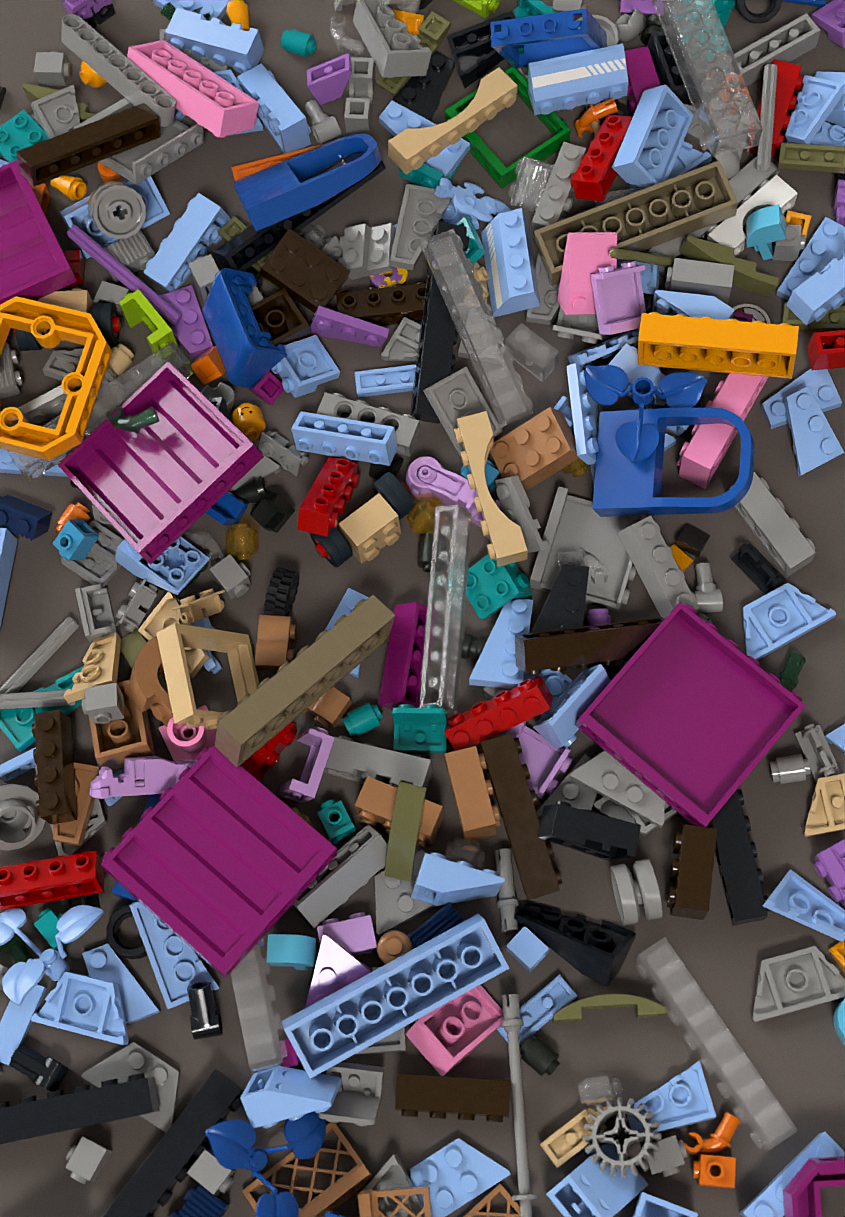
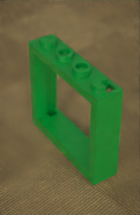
(487, 159)

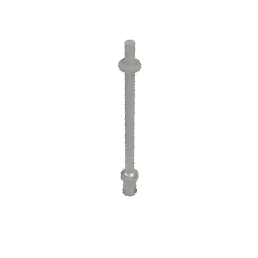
(512, 1025)

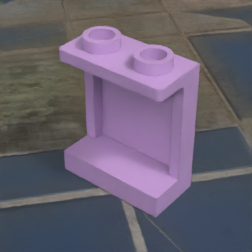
(618, 297)
(541, 759)
(307, 786)

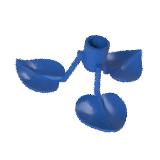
(640, 440)
(233, 1150)

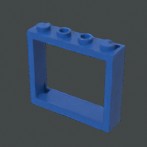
(546, 36)

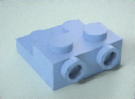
(305, 366)

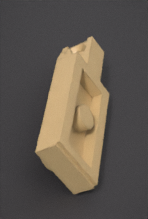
(569, 1138)

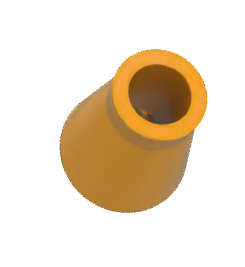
(238, 13)
(71, 187)

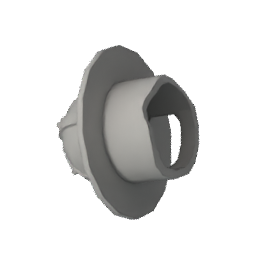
(18, 816)

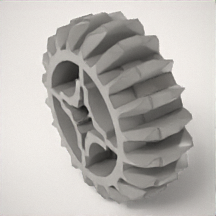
(636, 1137)

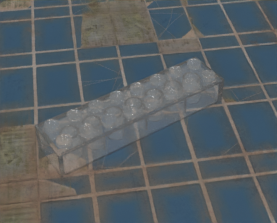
(710, 74)

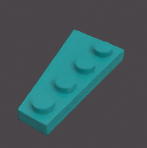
(18, 722)

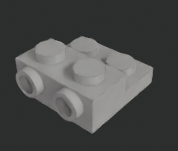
(367, 249)

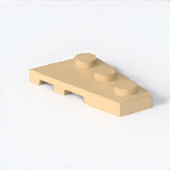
(163, 617)
(99, 667)

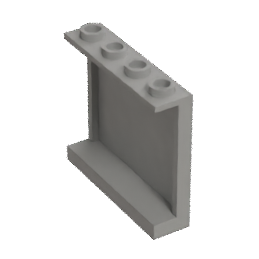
(152, 156)
(577, 525)

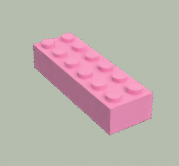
(196, 89)
(711, 441)

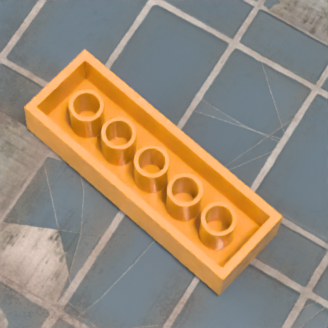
(717, 345)

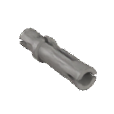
(507, 899)

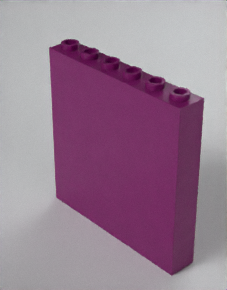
(690, 715)

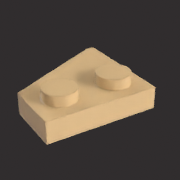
(827, 806)

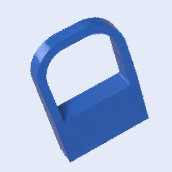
(278, 190)
(635, 488)

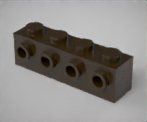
(384, 305)
(54, 767)
(452, 1096)

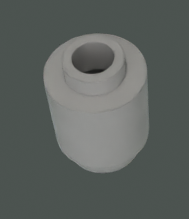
(790, 769)

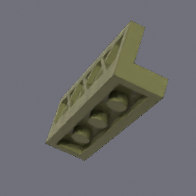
(812, 157)

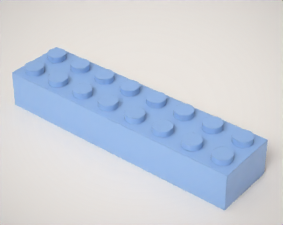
(394, 995)

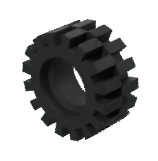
(281, 591)

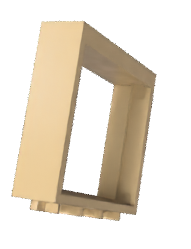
(171, 646)

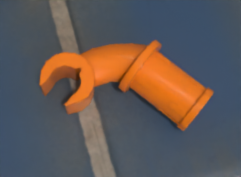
(594, 113)
(718, 1140)

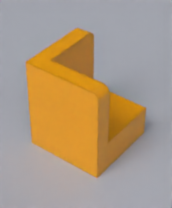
(412, 20)

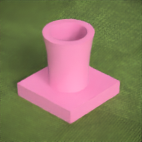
(185, 747)

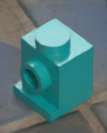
(340, 829)
(47, 927)

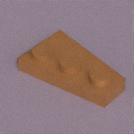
(74, 831)

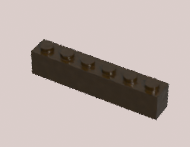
(88, 144)
(582, 645)
(519, 816)

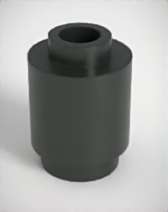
(425, 551)
(539, 1055)

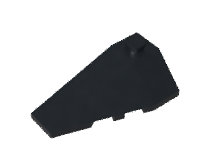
(587, 946)

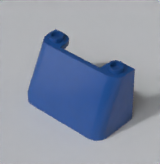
(240, 343)

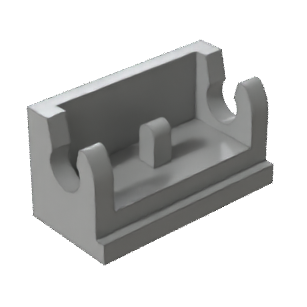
(95, 611)

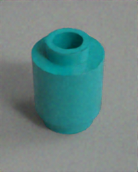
(298, 43)
(362, 719)

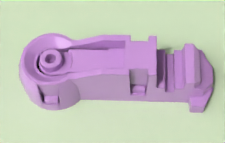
(429, 479)
(141, 777)

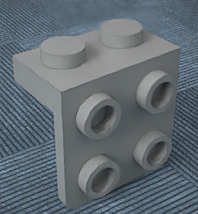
(580, 325)
(358, 1094)

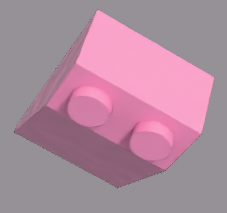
(583, 257)
(456, 1029)

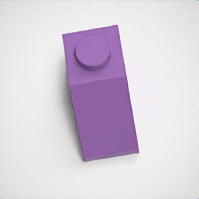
(329, 79)

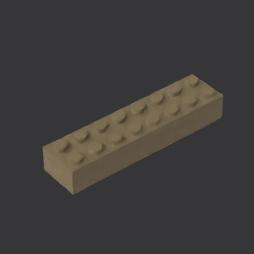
(646, 216)
(303, 680)

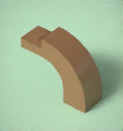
(145, 685)

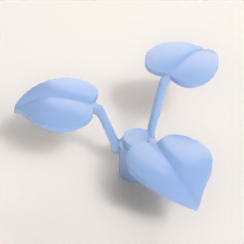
(25, 976)

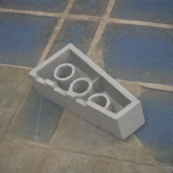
(389, 42)
(358, 760)

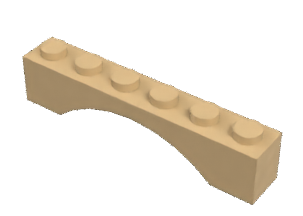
(418, 145)
(504, 535)

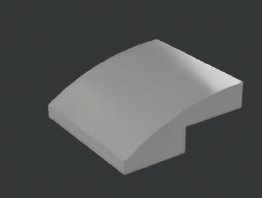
(100, 562)

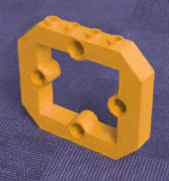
(67, 326)

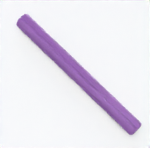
(123, 274)

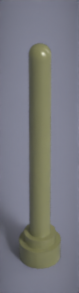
(642, 257)

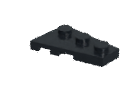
(423, 93)

